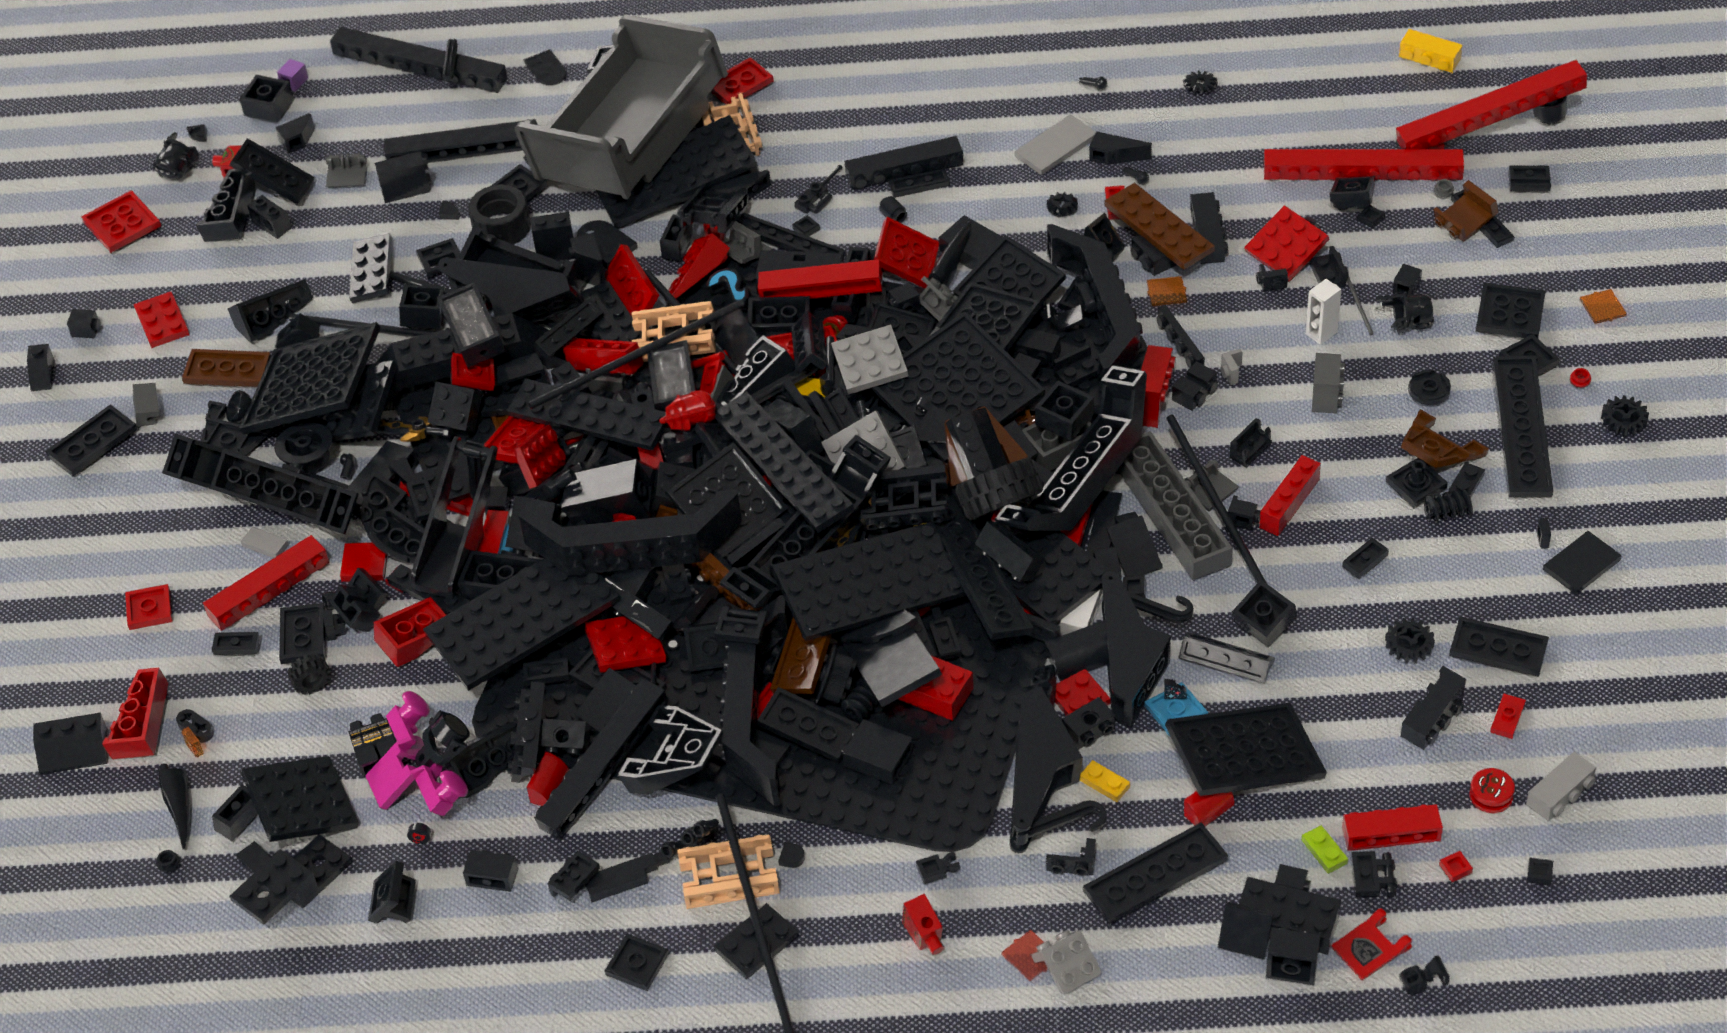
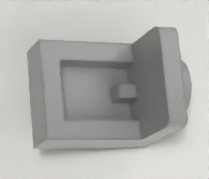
(1229, 365)

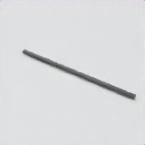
(1359, 305)

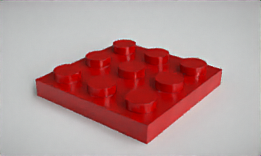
(121, 221)
(1286, 242)
(906, 252)
(622, 644)

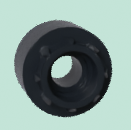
(1552, 111)

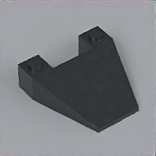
(684, 751)

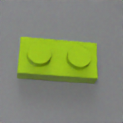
(1324, 849)

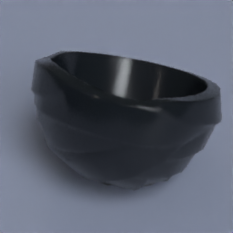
(237, 406)

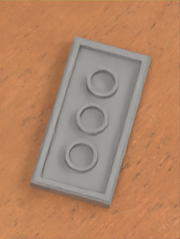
(1055, 144)

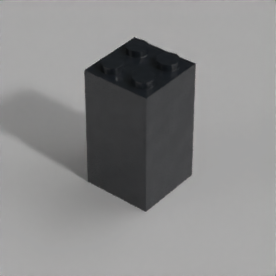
(608, 491)

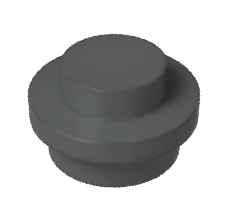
(1444, 188)

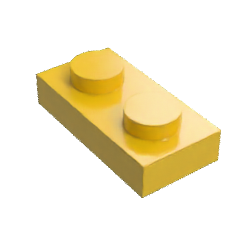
(1104, 781)

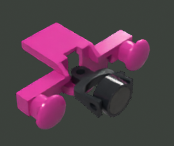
(390, 777)

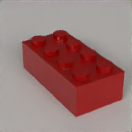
(945, 693)

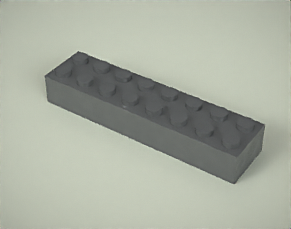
(1175, 509)

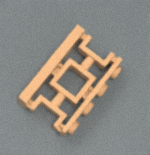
(745, 123)
(675, 316)
(728, 887)

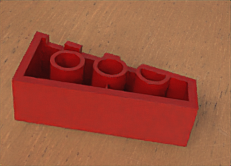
(1159, 369)
(140, 717)

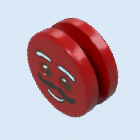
(1492, 790)

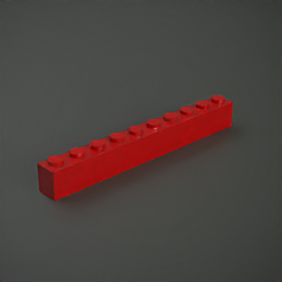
(1492, 107)
(1349, 163)

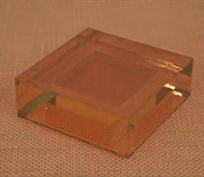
(192, 742)

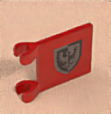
(1367, 948)

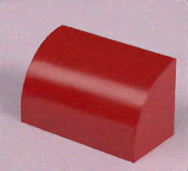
(546, 778)
(1207, 807)

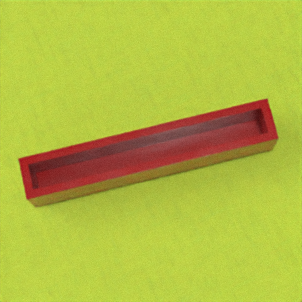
(822, 280)
(266, 582)

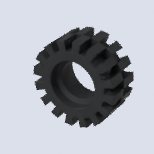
(300, 672)

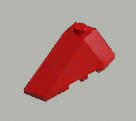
(700, 259)

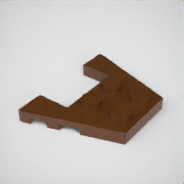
(1010, 448)
(1436, 449)

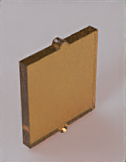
(1166, 291)
(1603, 306)

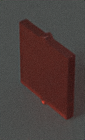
(1020, 955)

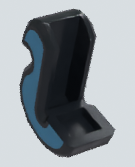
(732, 280)

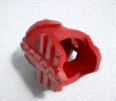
(689, 410)

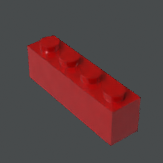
(596, 353)
(1290, 495)
(1392, 827)

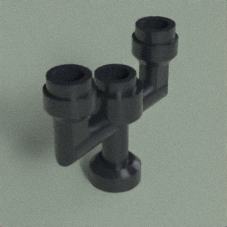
(691, 837)

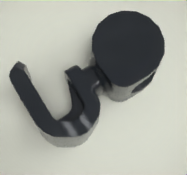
(1416, 979)

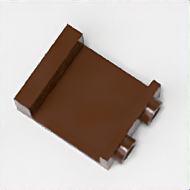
(1467, 213)

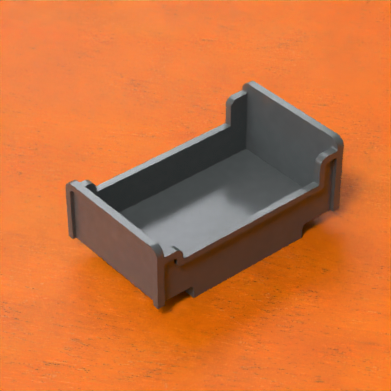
(628, 108)

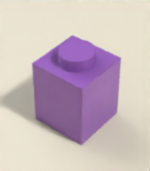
(293, 72)

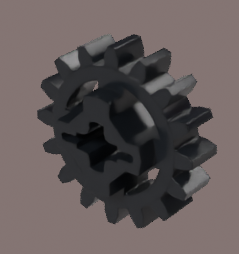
(1624, 415)
(1409, 640)

